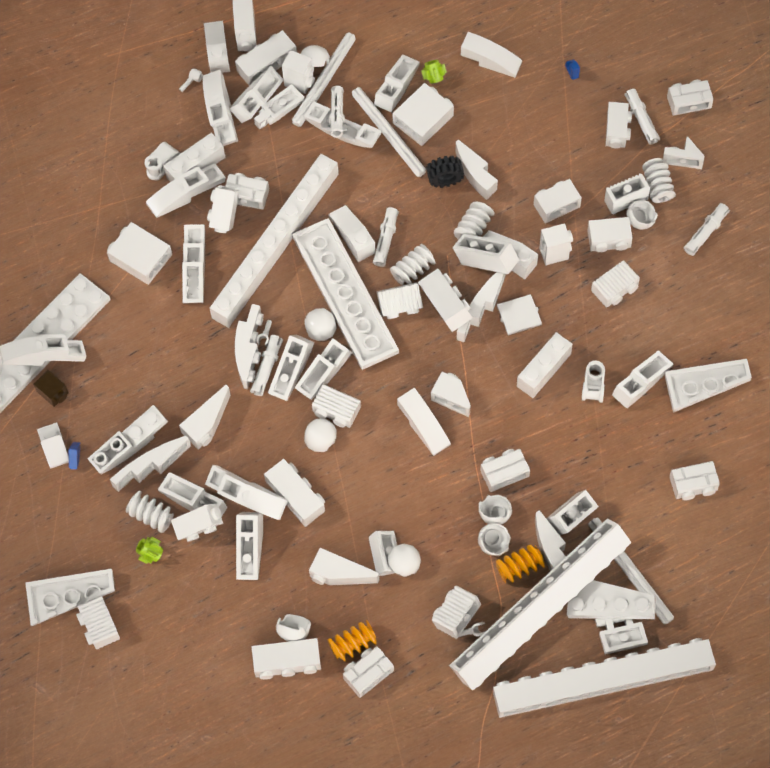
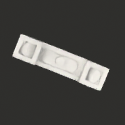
(352, 133)

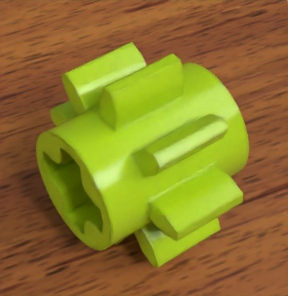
(434, 71)
(149, 550)

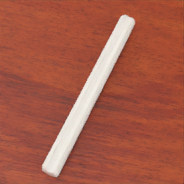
(324, 78)
(388, 131)
(637, 579)

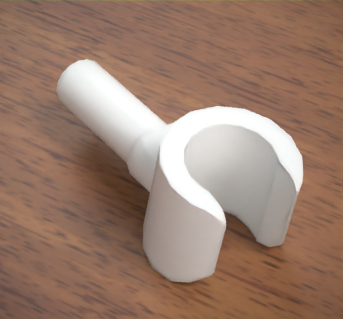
(195, 75)
(265, 333)
(474, 630)

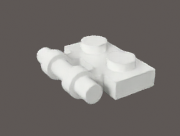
(621, 637)

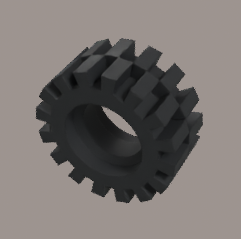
(445, 171)

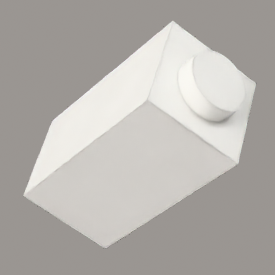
(617, 122)
(223, 208)
(197, 521)

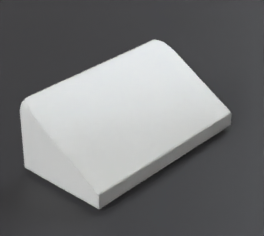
(381, 545)

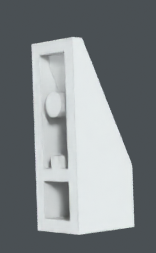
(216, 46)
(353, 233)
(527, 257)
(290, 366)
(204, 421)
(248, 545)
(336, 570)

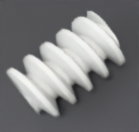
(658, 180)
(474, 220)
(412, 264)
(149, 512)

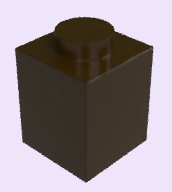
(51, 388)

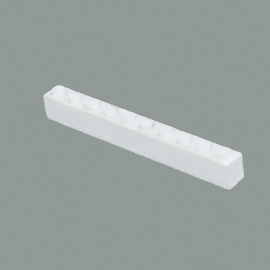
(274, 241)
(540, 604)
(603, 678)

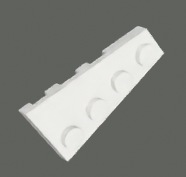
(702, 382)
(61, 594)
(609, 601)

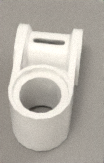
(157, 160)
(594, 385)

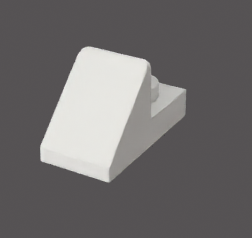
(689, 157)
(53, 445)

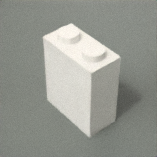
(244, 24)
(423, 114)
(139, 253)

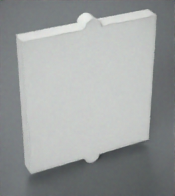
(519, 314)

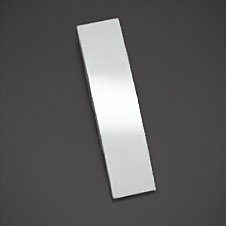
(193, 263)
(484, 300)
(157, 458)

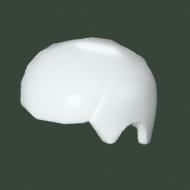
(318, 55)
(641, 214)
(320, 324)
(320, 435)
(495, 509)
(494, 539)
(404, 560)
(293, 627)

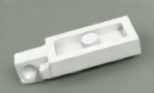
(278, 106)

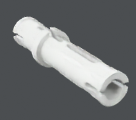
(639, 110)
(337, 117)
(711, 223)
(387, 230)
(269, 358)

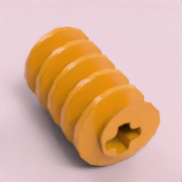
(519, 563)
(352, 641)

